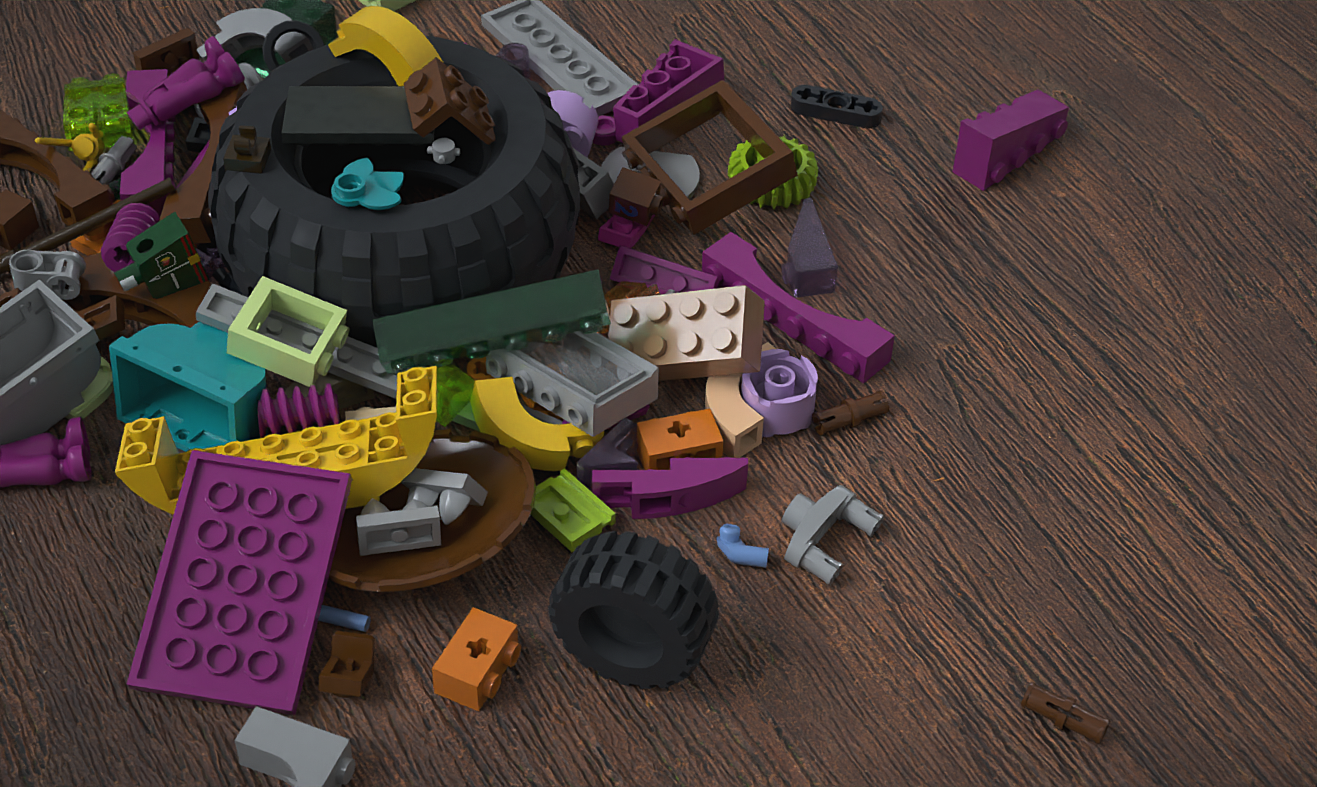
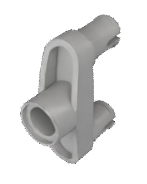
(814, 519)

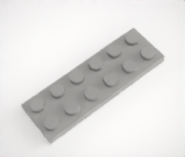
(559, 53)

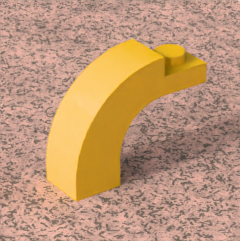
(387, 37)
(542, 444)

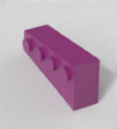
(672, 81)
(1007, 137)

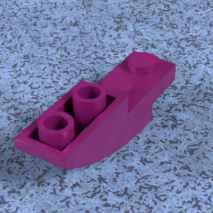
(682, 489)

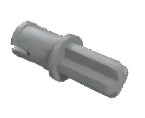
(113, 161)

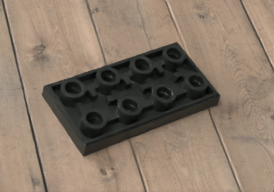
(349, 116)

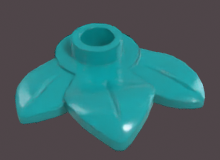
(367, 187)

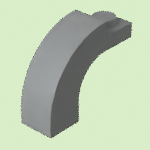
(248, 30)

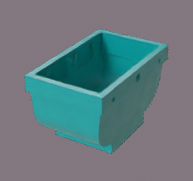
(190, 382)

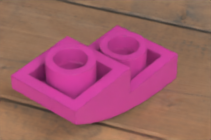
(621, 231)

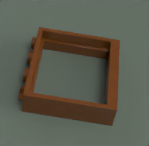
(735, 192)

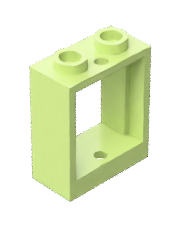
(276, 356)

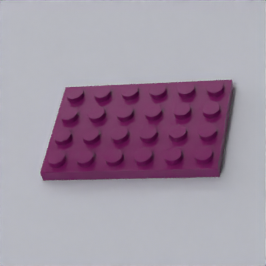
(241, 582)

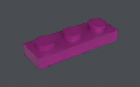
(645, 268)

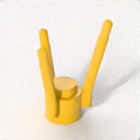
(84, 146)

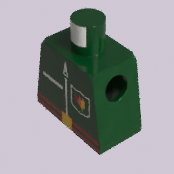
(163, 260)

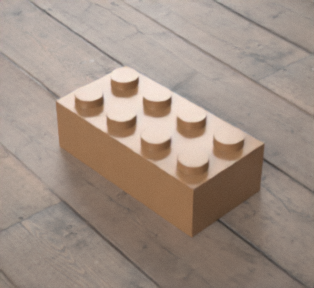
(692, 331)

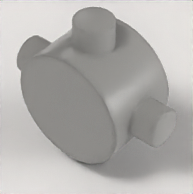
(443, 150)

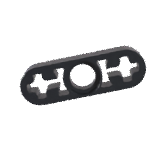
(865, 111)

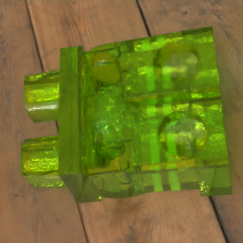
(93, 101)

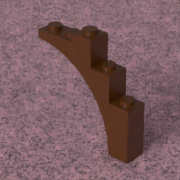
(101, 283)

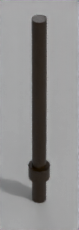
(91, 222)

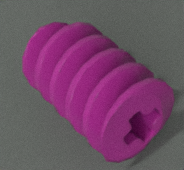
(128, 224)
(297, 410)

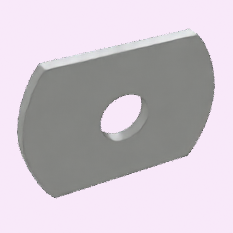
(679, 167)

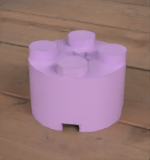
(576, 118)
(781, 392)

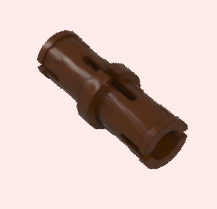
(850, 412)
(1092, 727)

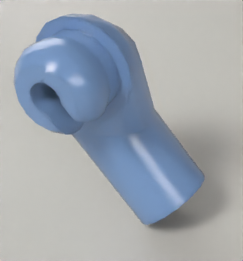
(736, 549)

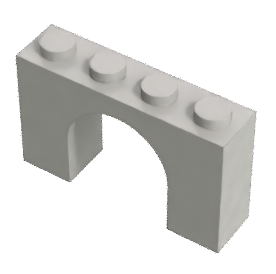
(294, 751)

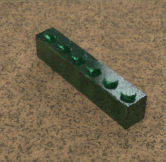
(492, 322)

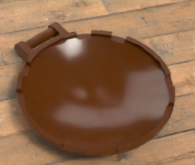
(464, 542)

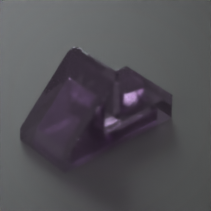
(610, 453)

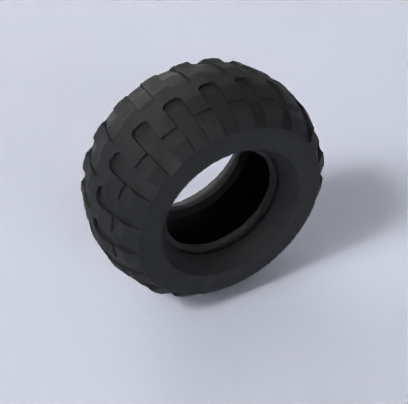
(495, 232)

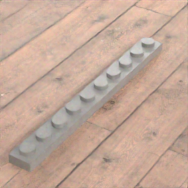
(353, 362)

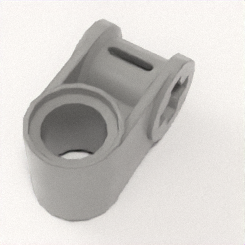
(47, 266)

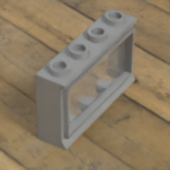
(582, 381)

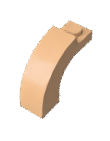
(736, 420)

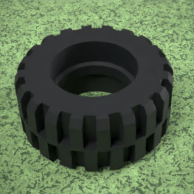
(634, 609)

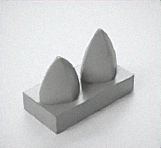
(451, 489)
(397, 530)

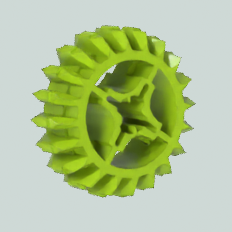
(792, 190)

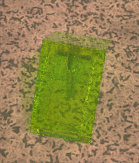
(453, 393)

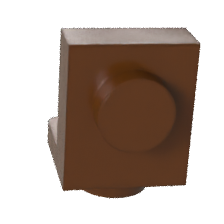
(349, 664)

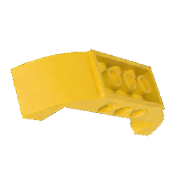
(373, 449)

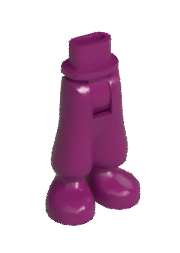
(188, 86)
(46, 459)

